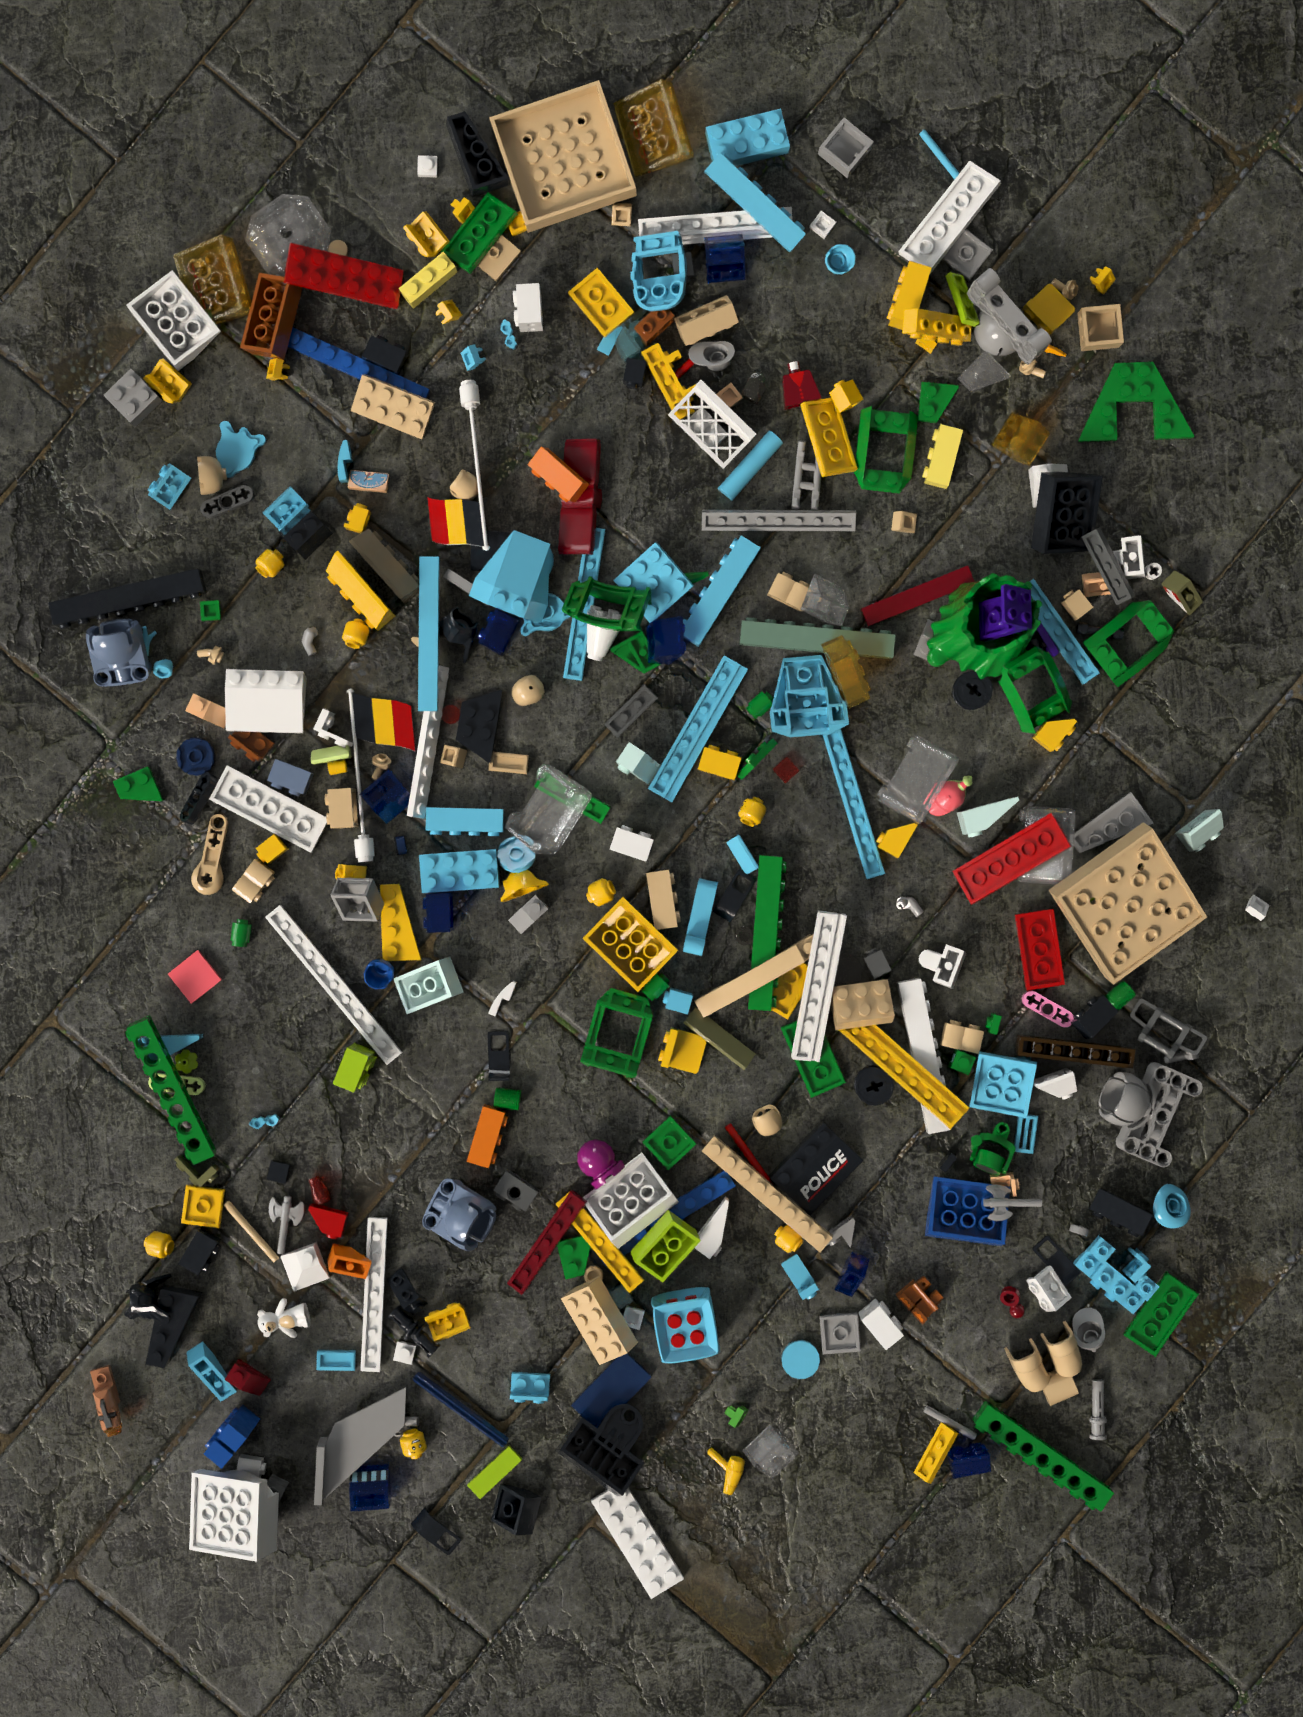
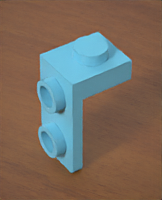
(800, 1277)

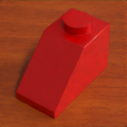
(329, 1220)

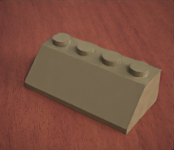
(385, 565)

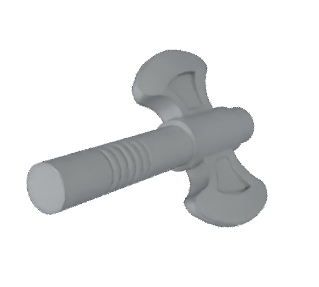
(1000, 1203)
(286, 1213)

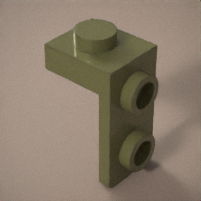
(210, 1175)

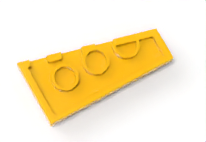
(396, 927)

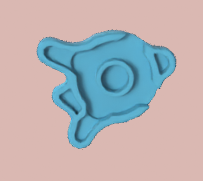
(238, 449)
(551, 620)

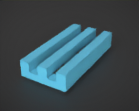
(1033, 1134)

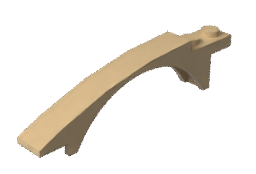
(755, 978)

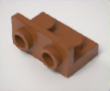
(653, 325)
(253, 743)

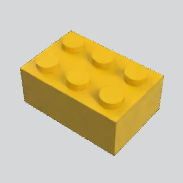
(909, 293)

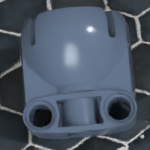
(118, 652)
(459, 1215)

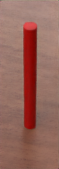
(745, 1150)

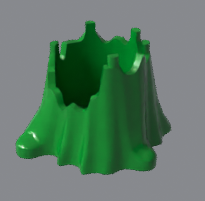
(958, 634)

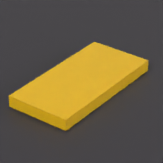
(828, 437)

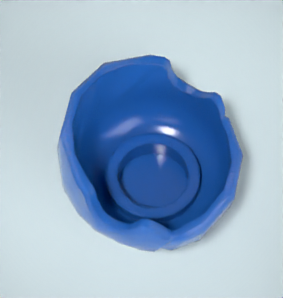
(378, 973)

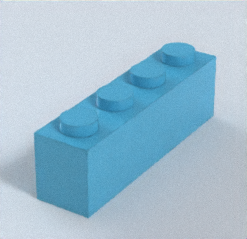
(465, 820)

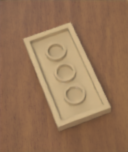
(392, 406)

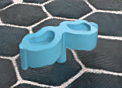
(507, 330)
(270, 1120)

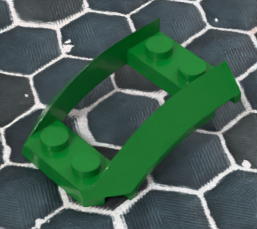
(885, 422)
(634, 601)
(1108, 657)
(1045, 710)
(610, 1059)

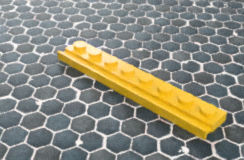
(908, 1073)

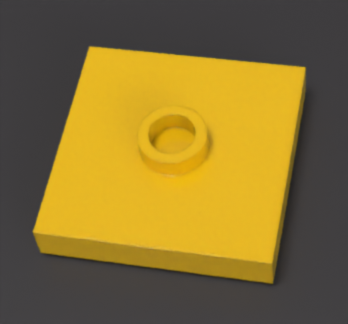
(203, 1206)

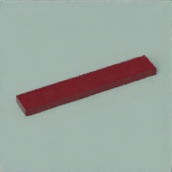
(916, 596)
(547, 1242)

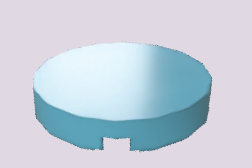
(514, 855)
(800, 1359)

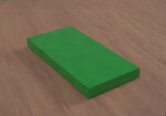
(479, 232)
(816, 1075)
(1160, 1314)

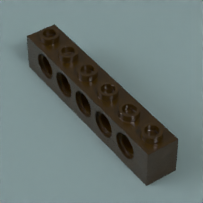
(1074, 1051)

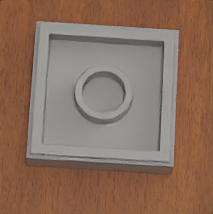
(967, 255)
(840, 1333)

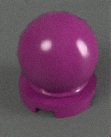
(598, 1161)

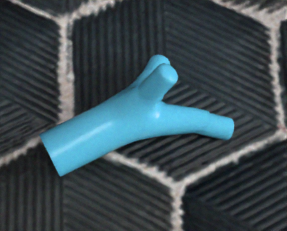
(147, 638)

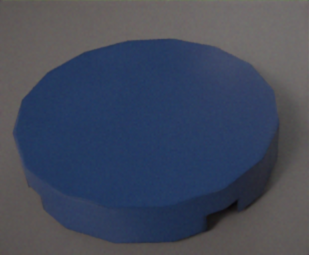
(195, 756)

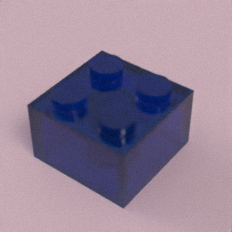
(439, 912)

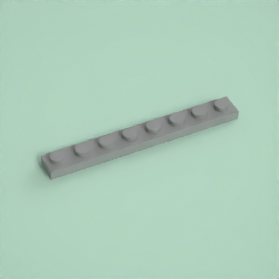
(778, 520)

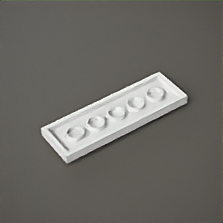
(950, 216)
(269, 808)
(638, 1541)

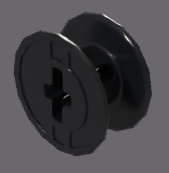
(964, 698)
(870, 1096)

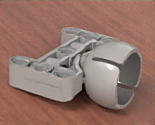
(1003, 322)
(1138, 1104)

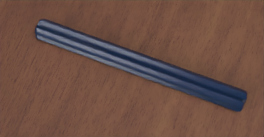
(461, 1409)

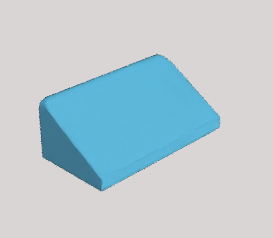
(742, 854)

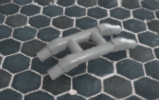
(798, 484)

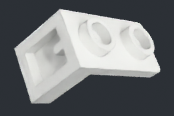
(326, 721)

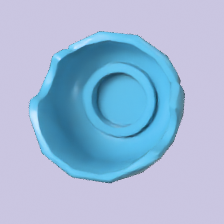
(840, 259)

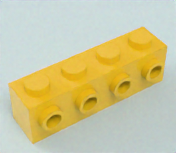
(934, 326)

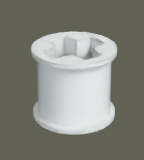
(1153, 576)

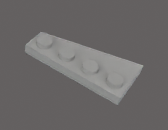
(1111, 823)

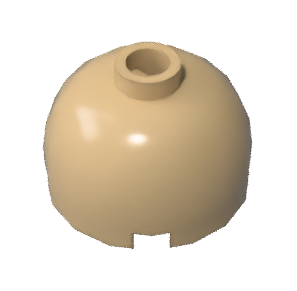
(210, 474)

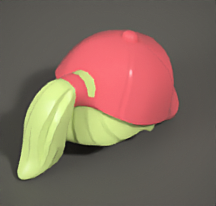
(950, 796)

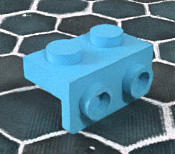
(285, 508)
(1137, 1267)

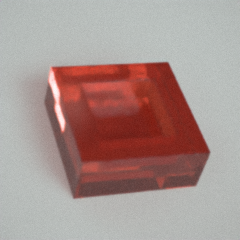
(785, 770)

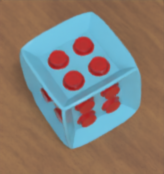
(685, 1325)

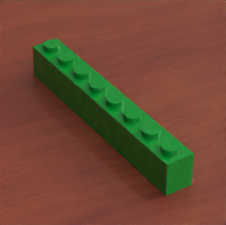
(767, 926)

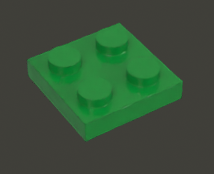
(669, 1142)

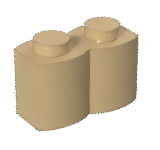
(788, 591)
(253, 881)
(962, 1037)

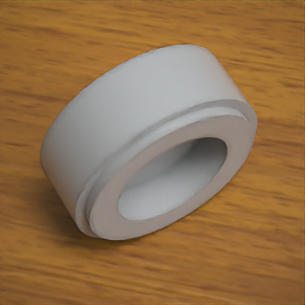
(1079, 1230)

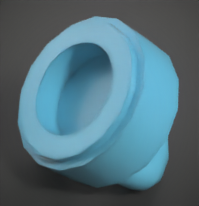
(163, 668)

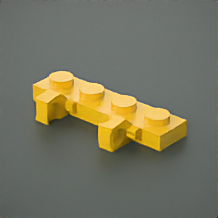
(661, 368)

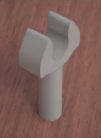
(1183, 1055)

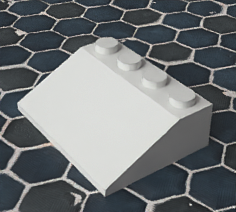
(174, 320)
(265, 701)
(630, 1201)

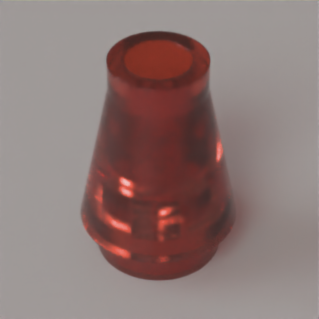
(319, 1191)

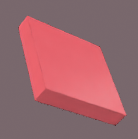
(195, 976)

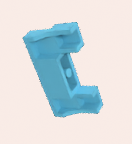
(1104, 1276)

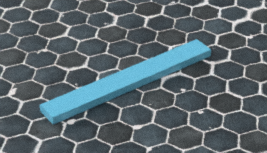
(428, 633)
(578, 633)
(853, 804)

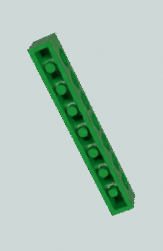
(147, 1028)
(1096, 1499)

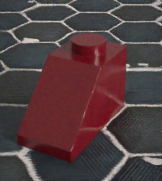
(247, 1378)

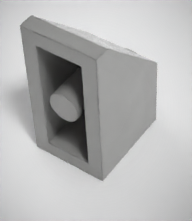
(528, 914)

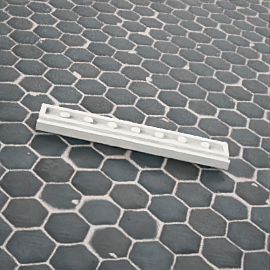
(696, 227)
(818, 986)

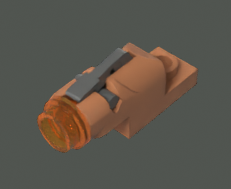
(106, 1400)

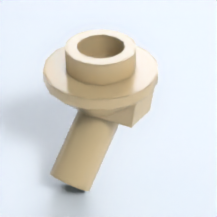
(1068, 290)
(1031, 369)
(214, 655)
(382, 762)

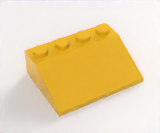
(359, 591)
(630, 944)

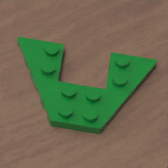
(1135, 384)

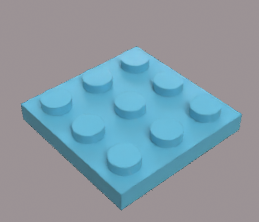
(659, 573)
(1003, 1084)

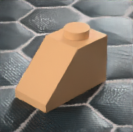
(207, 710)

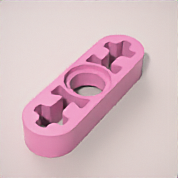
(1062, 1011)

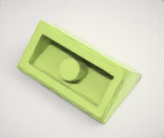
(330, 754)

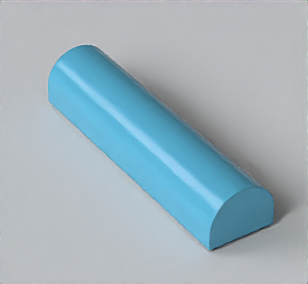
(750, 465)

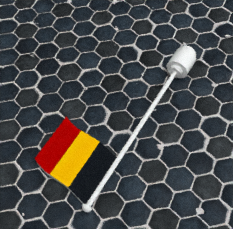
(460, 519)
(379, 723)

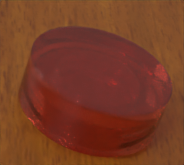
(450, 714)

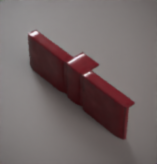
(579, 517)

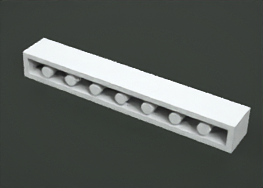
(920, 1038)

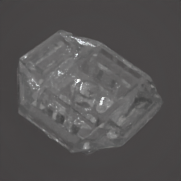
(285, 214)

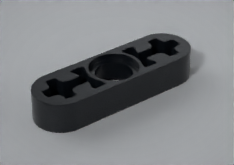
(204, 789)

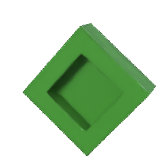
(736, 1415)

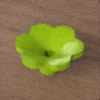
(190, 1059)

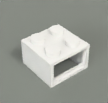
(529, 307)
(631, 843)
(880, 1323)

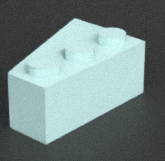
(637, 763)

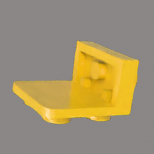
(1048, 309)
(682, 1050)

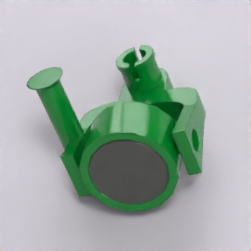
(990, 1161)

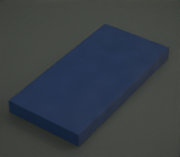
(611, 1388)

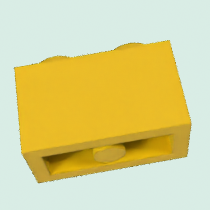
(719, 763)

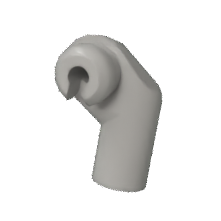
(307, 640)
(909, 903)
(409, 1421)

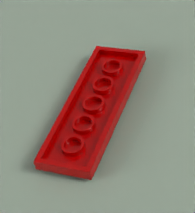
(343, 276)
(1012, 858)

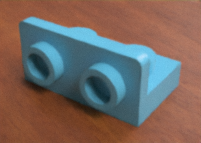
(168, 486)
(530, 1387)

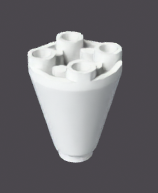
(600, 639)

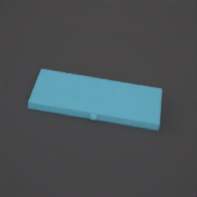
(607, 343)

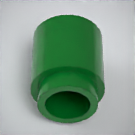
(760, 704)
(240, 933)
(656, 986)

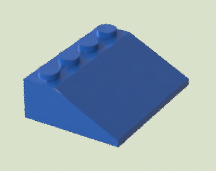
(959, 1213)

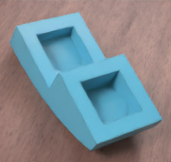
(344, 457)

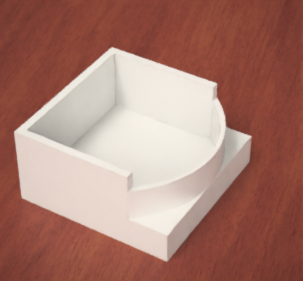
(233, 1514)

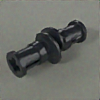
(414, 1331)

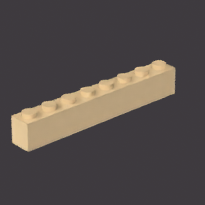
(767, 1193)

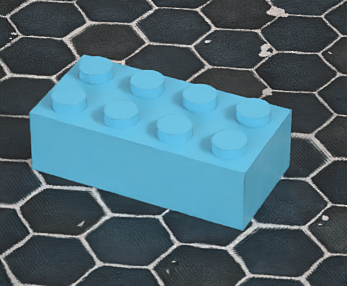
(749, 138)
(459, 871)

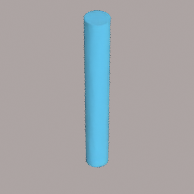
(939, 154)

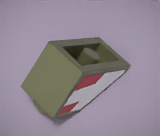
(1182, 592)

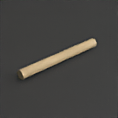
(251, 1231)

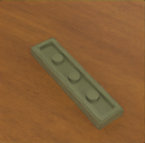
(719, 1038)

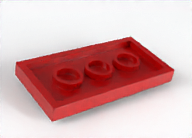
(1039, 949)

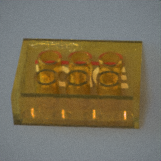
(653, 128)
(215, 278)

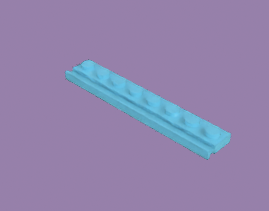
(697, 728)

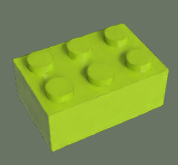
(354, 1067)
(665, 1246)

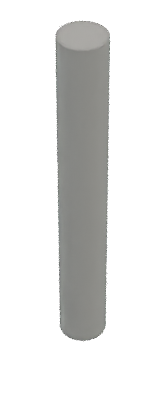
(949, 1422)

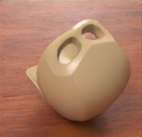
(464, 486)
(523, 695)
(768, 1122)

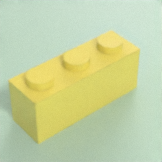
(428, 280)
(942, 456)

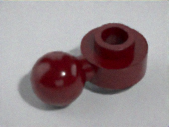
(1016, 1309)

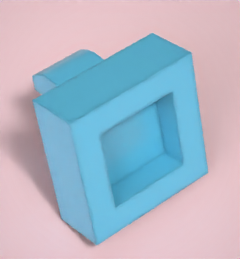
(471, 357)

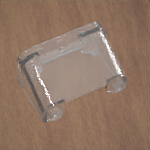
(918, 779)
(549, 812)
(1061, 865)

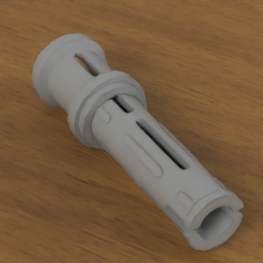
(1098, 1419)

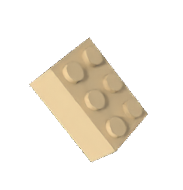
(862, 1004)

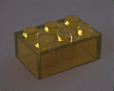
(846, 670)

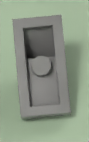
(922, 648)
(843, 1229)

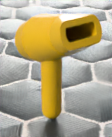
(734, 1470)

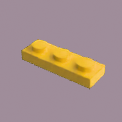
(936, 1453)

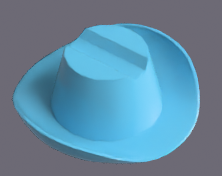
(1171, 1207)

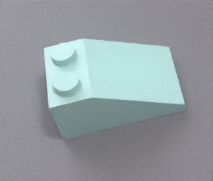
(982, 817)
(1201, 829)
(428, 985)

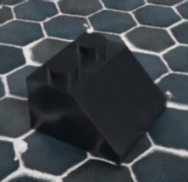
(305, 532)
(480, 557)
(516, 1509)

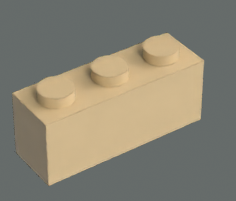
(706, 320)
(663, 899)

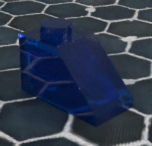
(852, 1274)

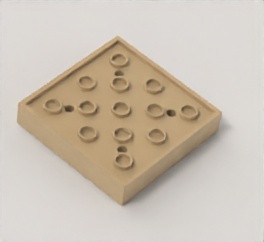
(563, 156)
(1128, 903)

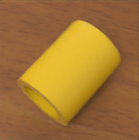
(337, 767)

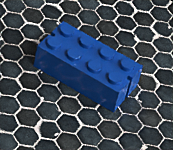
(230, 1435)

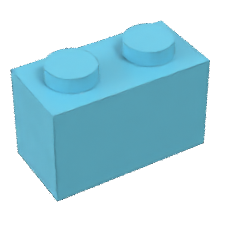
(677, 1000)

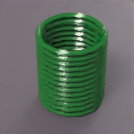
(1120, 995)
(507, 1098)

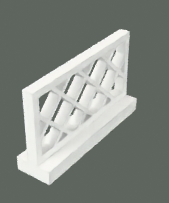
(724, 412)

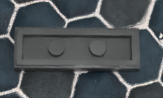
(631, 711)

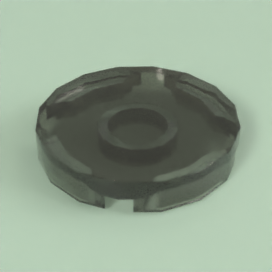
(848, 970)

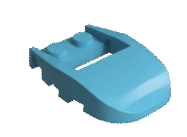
(663, 291)

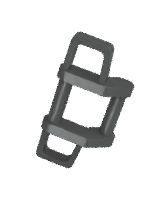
(1159, 1013)

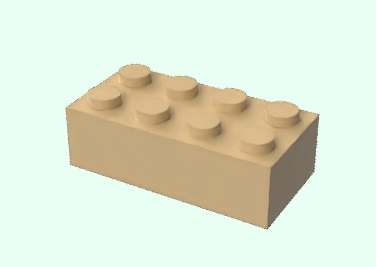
(599, 1320)

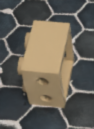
(1100, 327)
(342, 808)

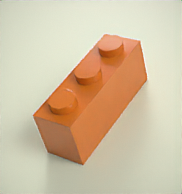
(557, 475)
(487, 1136)

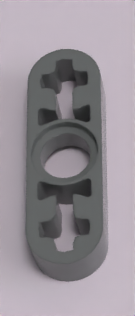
(219, 498)

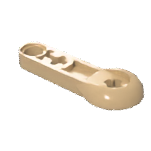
(211, 860)

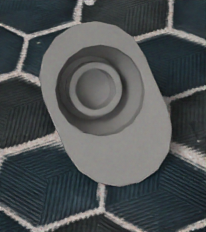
(712, 354)
(1088, 1329)

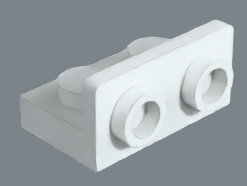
(1048, 1289)

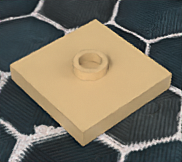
(499, 258)

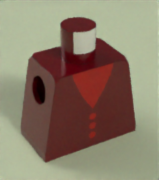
(798, 387)

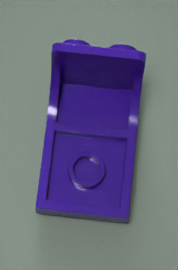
(1006, 613)

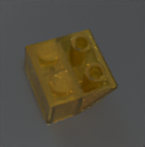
(1021, 438)

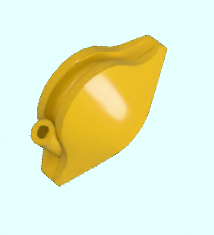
(521, 884)

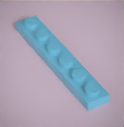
(1063, 638)

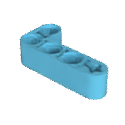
(700, 917)

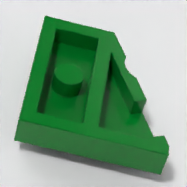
(934, 400)
(635, 652)
(754, 759)
(138, 786)
(573, 1256)

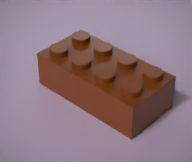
(271, 317)

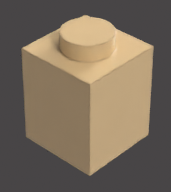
(1076, 604)

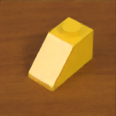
(895, 839)

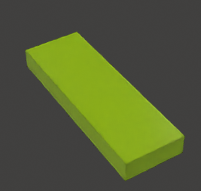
(963, 304)
(494, 1471)

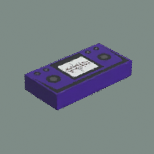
(1047, 642)

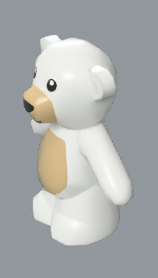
(284, 1320)

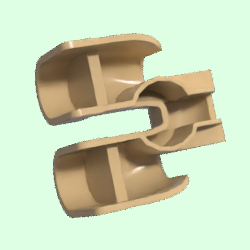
(1057, 1384)

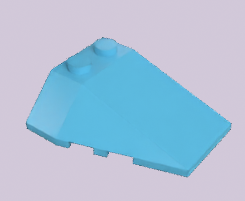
(516, 577)
(807, 699)

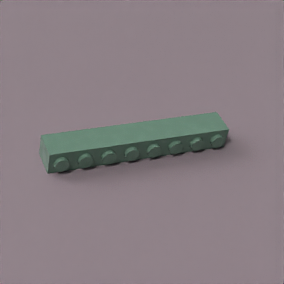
(810, 638)

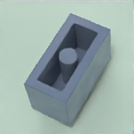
(290, 777)

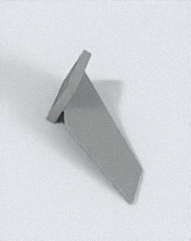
(355, 1441)

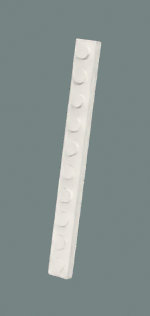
(333, 984)

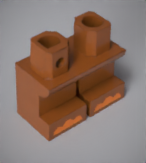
(917, 1300)

